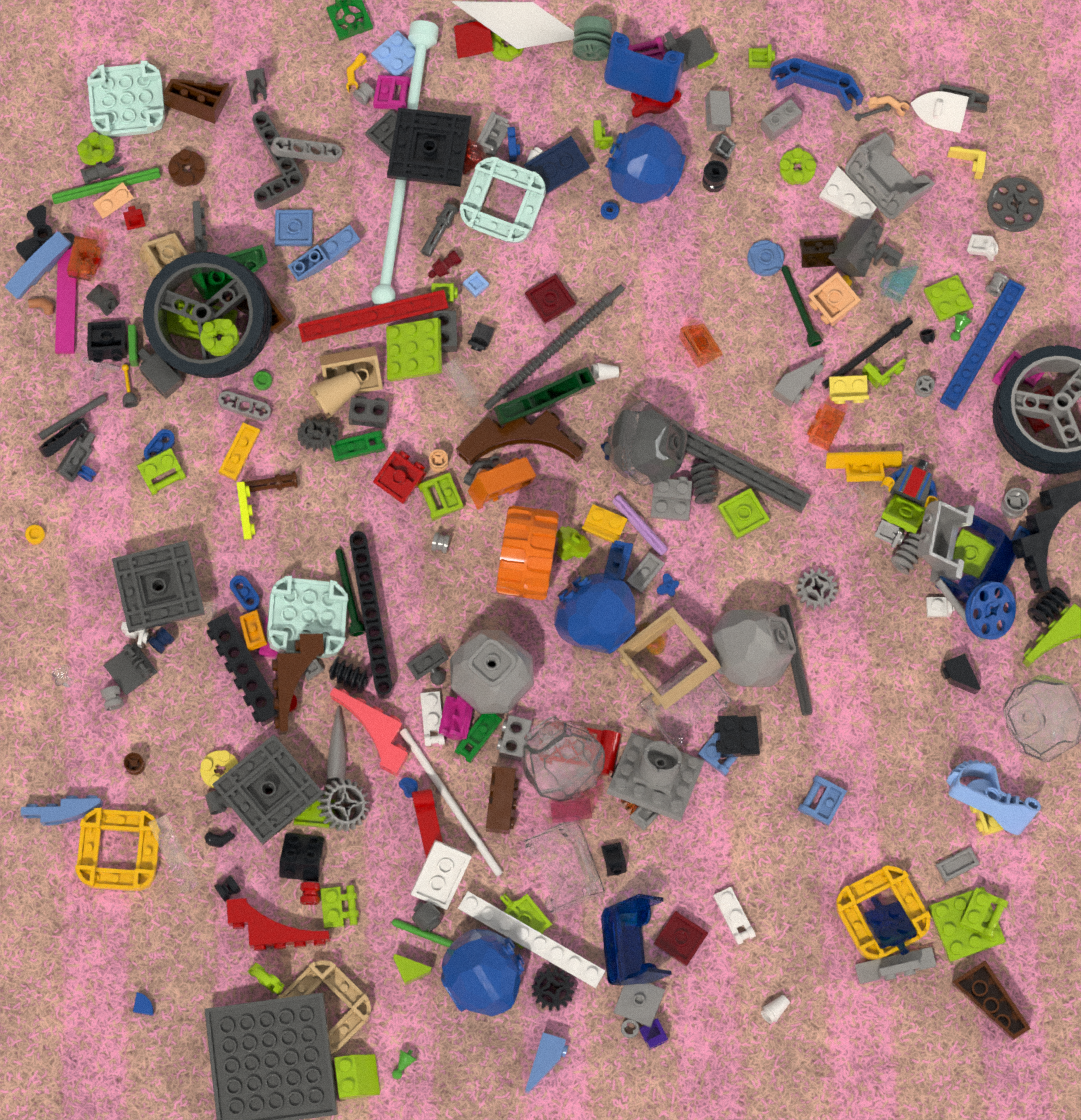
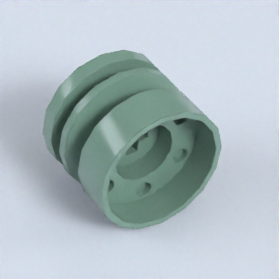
(592, 38)

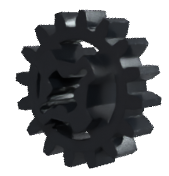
(562, 987)

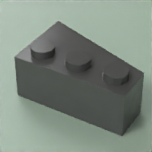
(858, 247)

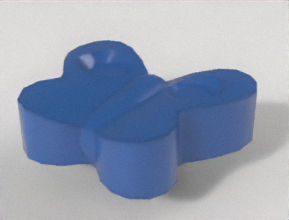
(668, 586)

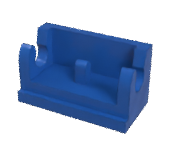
(618, 559)

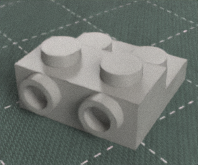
(671, 499)

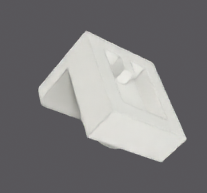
(983, 246)
(938, 607)
(143, 635)

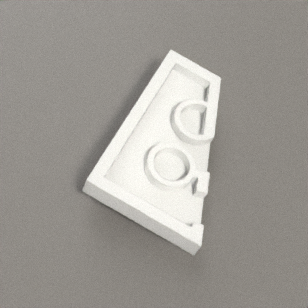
(845, 195)

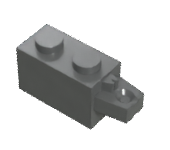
(159, 373)

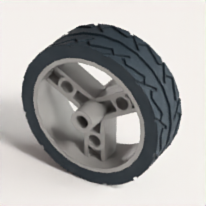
(1011, 402)

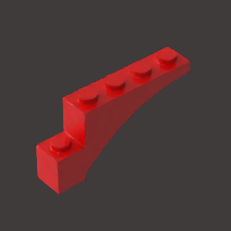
(268, 933)

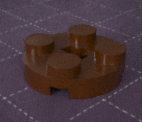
(183, 159)

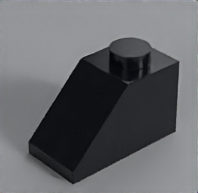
(960, 674)

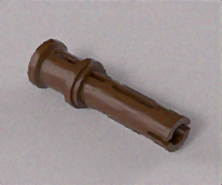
(279, 482)

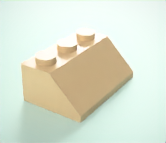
(362, 361)

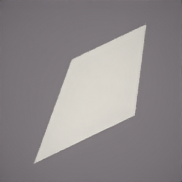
(518, 22)

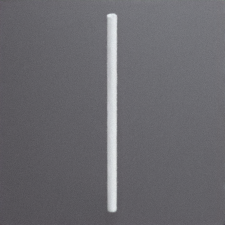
(451, 802)

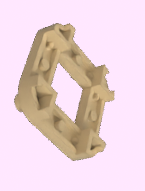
(345, 989)

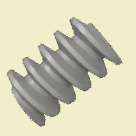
(907, 554)

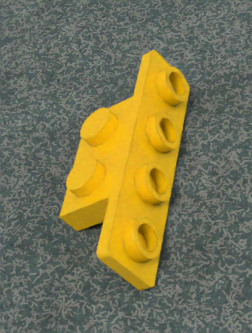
(864, 465)

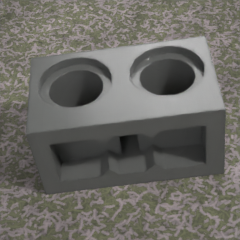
(448, 331)
(368, 417)

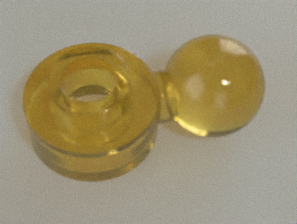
(654, 651)

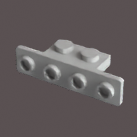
(892, 966)

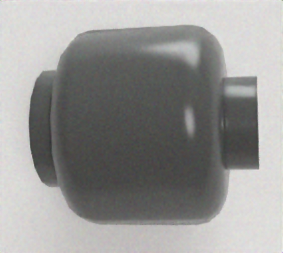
(426, 916)

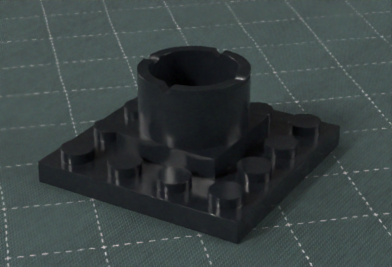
(429, 147)

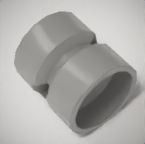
(1014, 503)

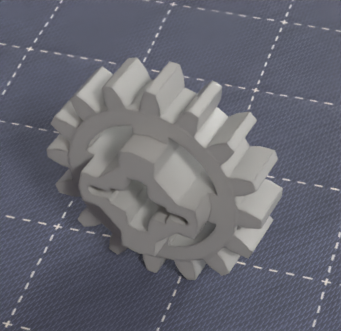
(824, 587)

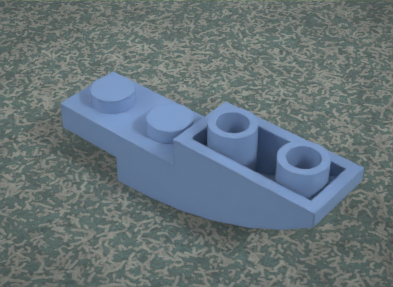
(325, 254)
(70, 810)

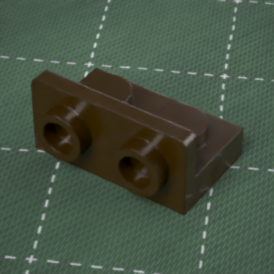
(816, 251)

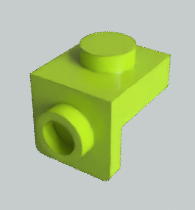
(761, 57)
(450, 291)

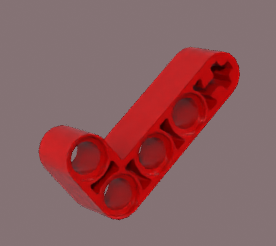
(426, 818)

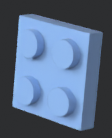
(395, 54)

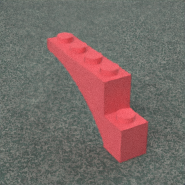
(381, 728)

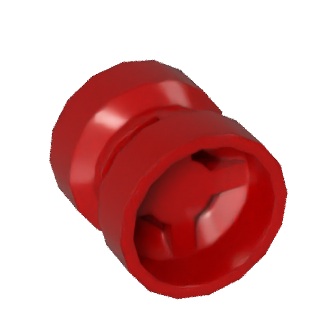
(310, 894)

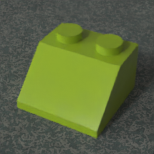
(356, 1076)

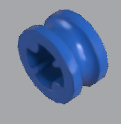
(86, 473)

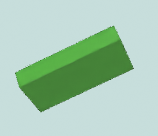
(133, 345)

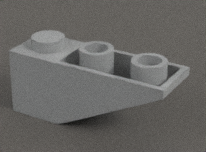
(794, 382)

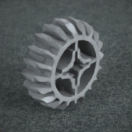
(343, 812)

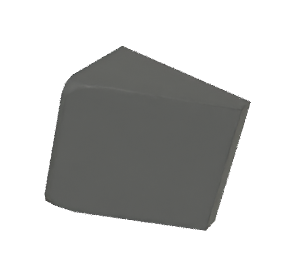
(722, 146)

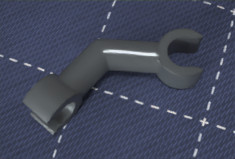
(469, 477)

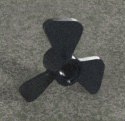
(37, 218)

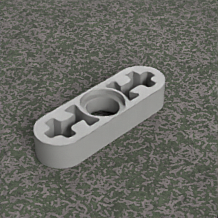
(248, 413)

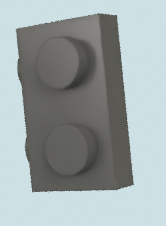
(693, 45)

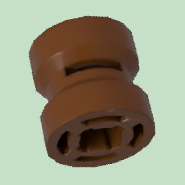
(134, 760)

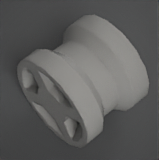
(364, 93)
(924, 382)
(441, 542)

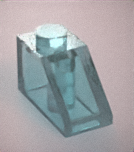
(898, 283)

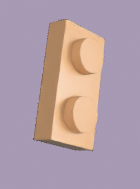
(112, 200)

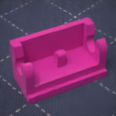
(455, 718)

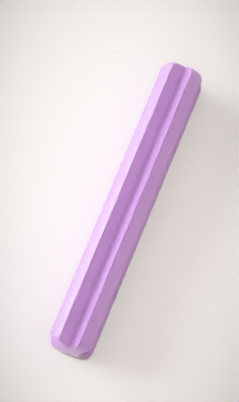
(640, 525)

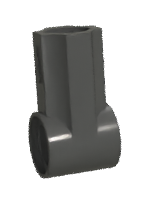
(216, 803)

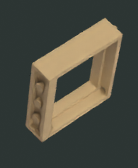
(651, 633)

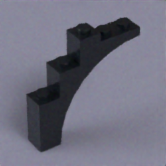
(1041, 527)

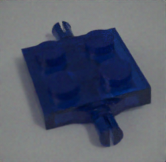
(889, 925)

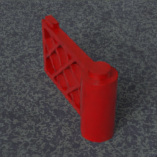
(610, 742)

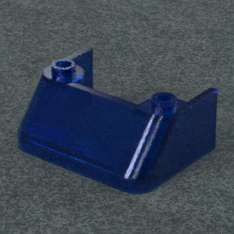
(996, 567)
(624, 941)

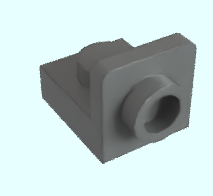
(889, 255)

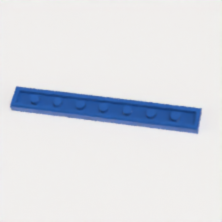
(982, 345)

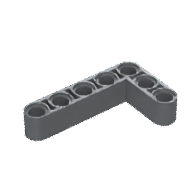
(287, 175)

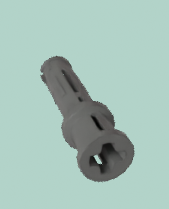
(443, 221)

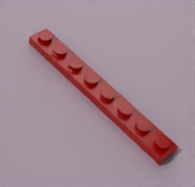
(373, 316)

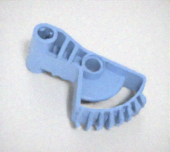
(987, 796)

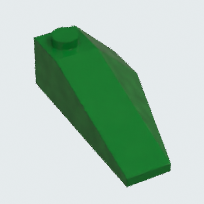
(212, 282)

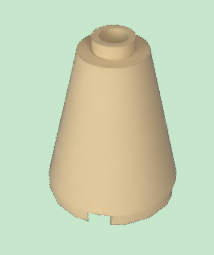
(335, 392)

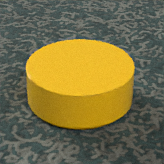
(35, 534)

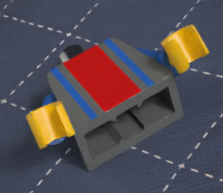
(913, 483)

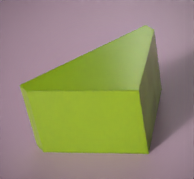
(411, 970)

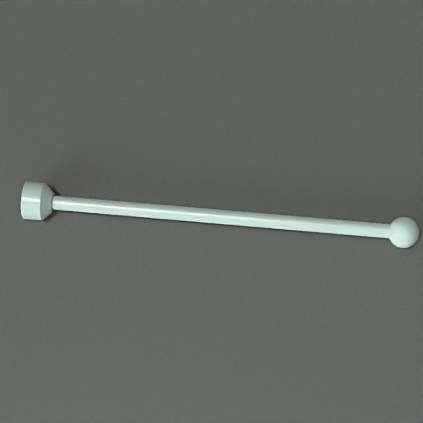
(422, 36)

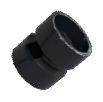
(714, 176)

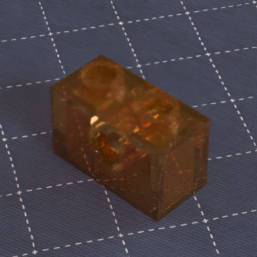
(83, 248)
(824, 437)

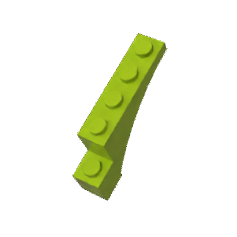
(1060, 631)

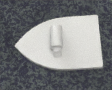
(941, 109)

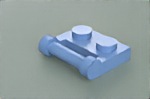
(710, 755)
(828, 803)

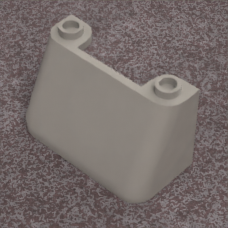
(884, 178)

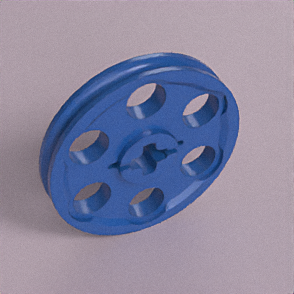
(997, 613)

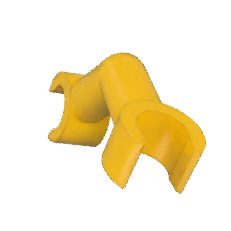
(359, 61)

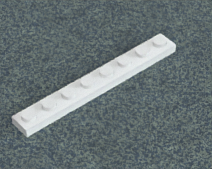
(531, 939)

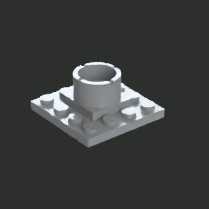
(655, 776)

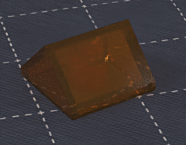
(699, 344)

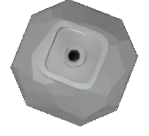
(753, 647)
(491, 671)

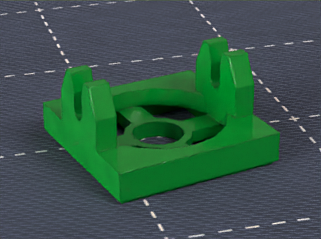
(352, 29)

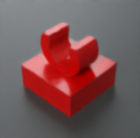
(134, 218)

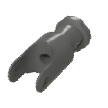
(101, 170)

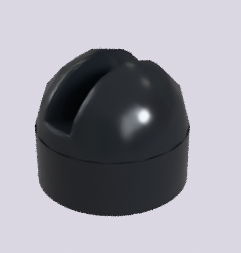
(927, 336)

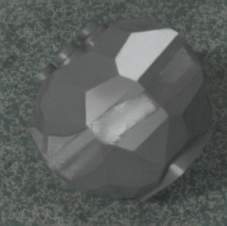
(645, 443)

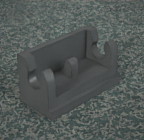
(256, 83)

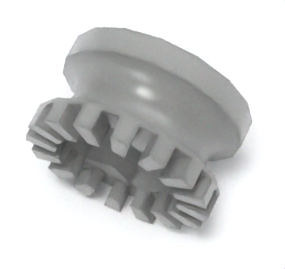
(624, 1025)

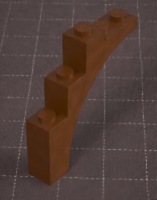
(543, 431)

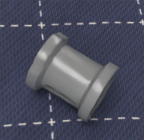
(996, 284)

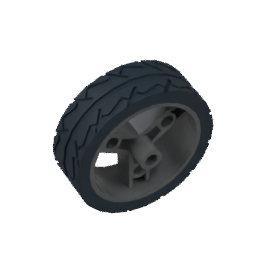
(162, 297)

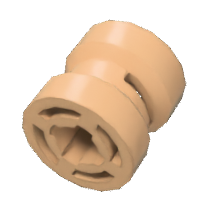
(438, 457)

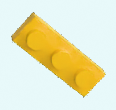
(239, 451)

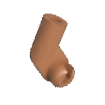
(43, 303)

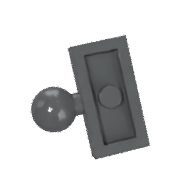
(427, 662)

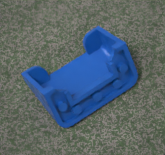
(642, 73)

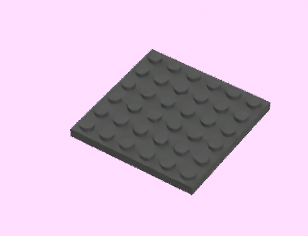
(272, 1059)

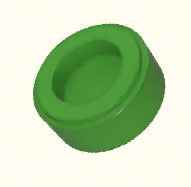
(262, 380)

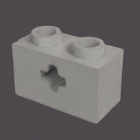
(781, 120)

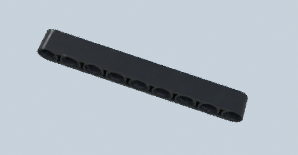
(371, 623)

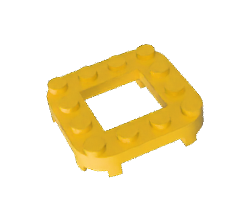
(89, 846)
(871, 885)

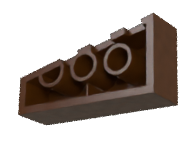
(990, 997)

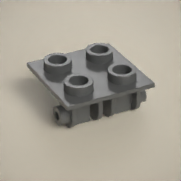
(130, 668)

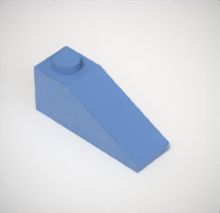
(547, 1057)

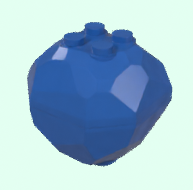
(645, 163)
(596, 613)
(482, 972)

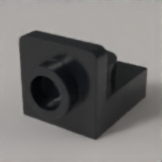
(614, 859)

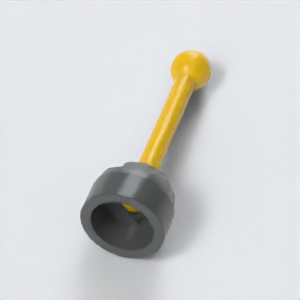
(129, 399)

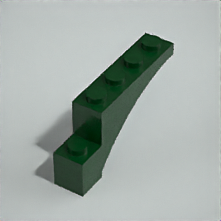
(545, 397)

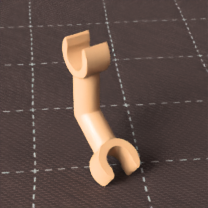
(875, 102)

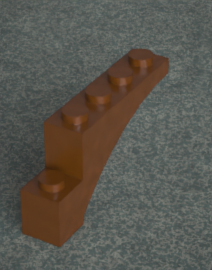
(288, 671)

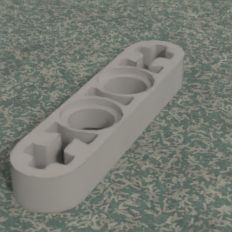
(306, 152)

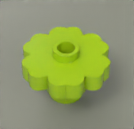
(571, 544)

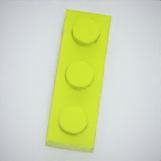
(245, 510)

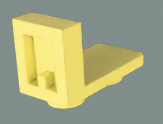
(975, 155)

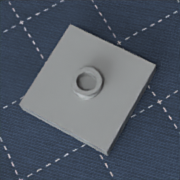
(639, 1003)

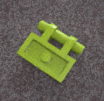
(332, 907)

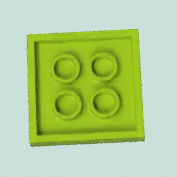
(414, 349)
(956, 938)

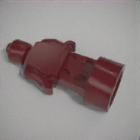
(441, 267)

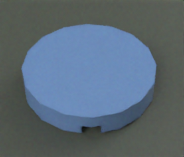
(765, 263)

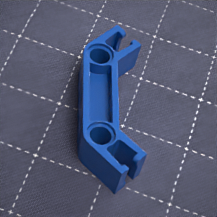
(818, 78)

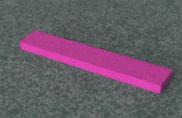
(65, 308)

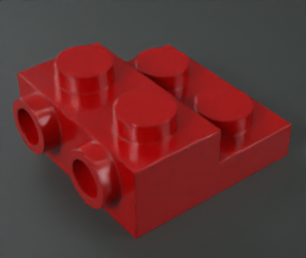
(400, 476)

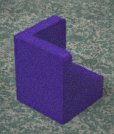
(653, 1036)

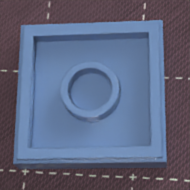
(293, 227)

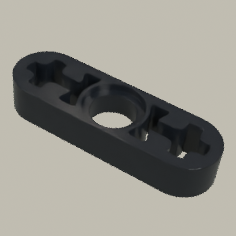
(64, 437)

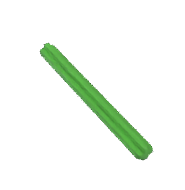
(105, 185)

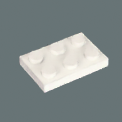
(440, 874)

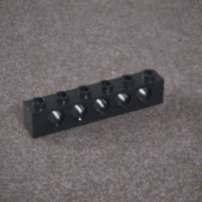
(224, 625)

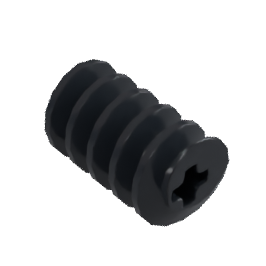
(1048, 604)
(349, 675)

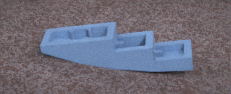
(40, 262)

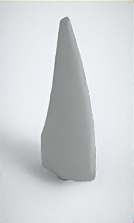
(337, 752)

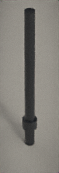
(895, 332)

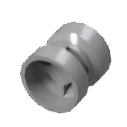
(112, 698)

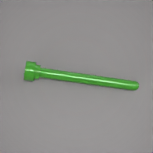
(425, 934)

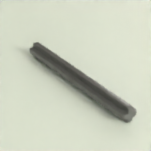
(797, 667)

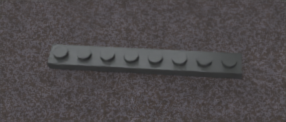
(746, 472)

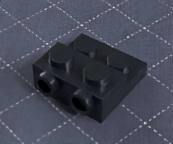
(106, 341)
(737, 736)

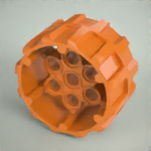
(527, 552)

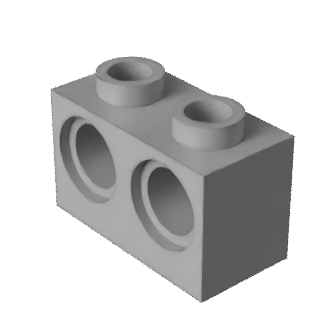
(512, 737)

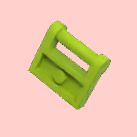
(158, 465)
(447, 494)
(977, 910)

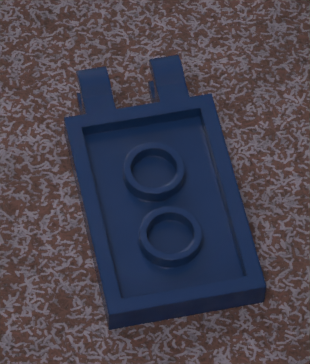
(559, 164)

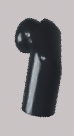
(217, 840)

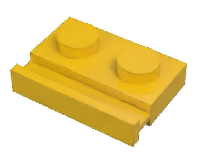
(604, 524)

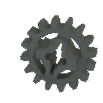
(318, 434)

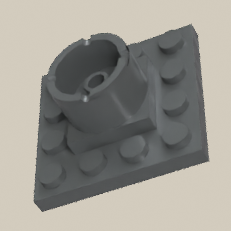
(146, 572)
(265, 770)

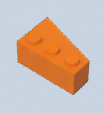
(501, 480)

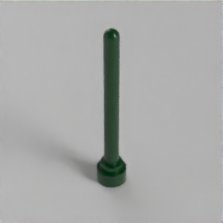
(813, 338)
(356, 627)

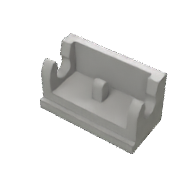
(717, 110)
(492, 134)

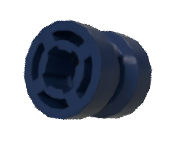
(162, 638)

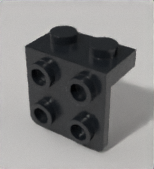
(301, 857)

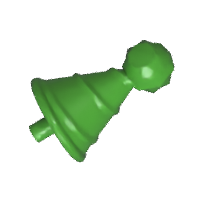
(961, 322)
(405, 1060)

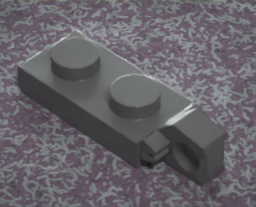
(199, 229)
(76, 456)

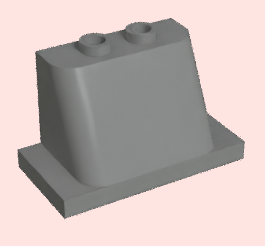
(939, 538)

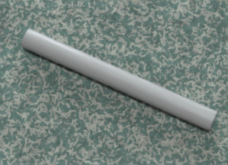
(953, 600)

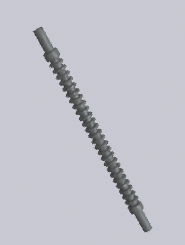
(502, 393)

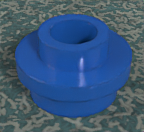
(609, 215)

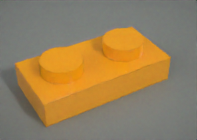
(253, 630)

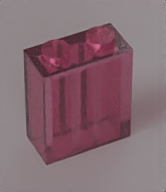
(570, 810)

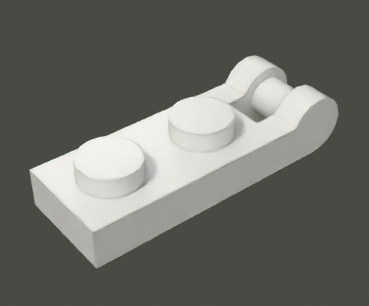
(431, 717)
(733, 915)

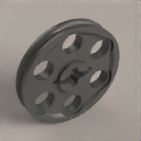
(1009, 210)

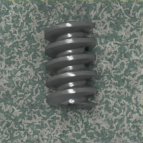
(702, 483)

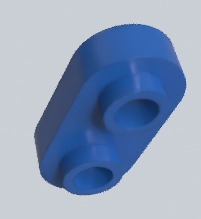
(156, 444)
(245, 593)

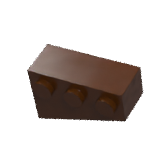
(501, 800)

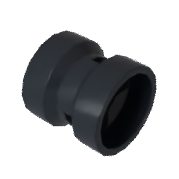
(223, 890)

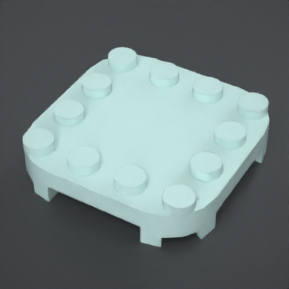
(126, 100)
(306, 608)

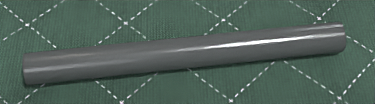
(72, 417)

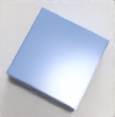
(475, 284)

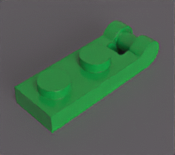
(358, 446)
(478, 735)

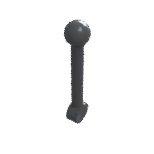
(857, 117)

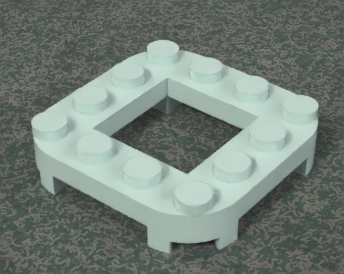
(478, 189)

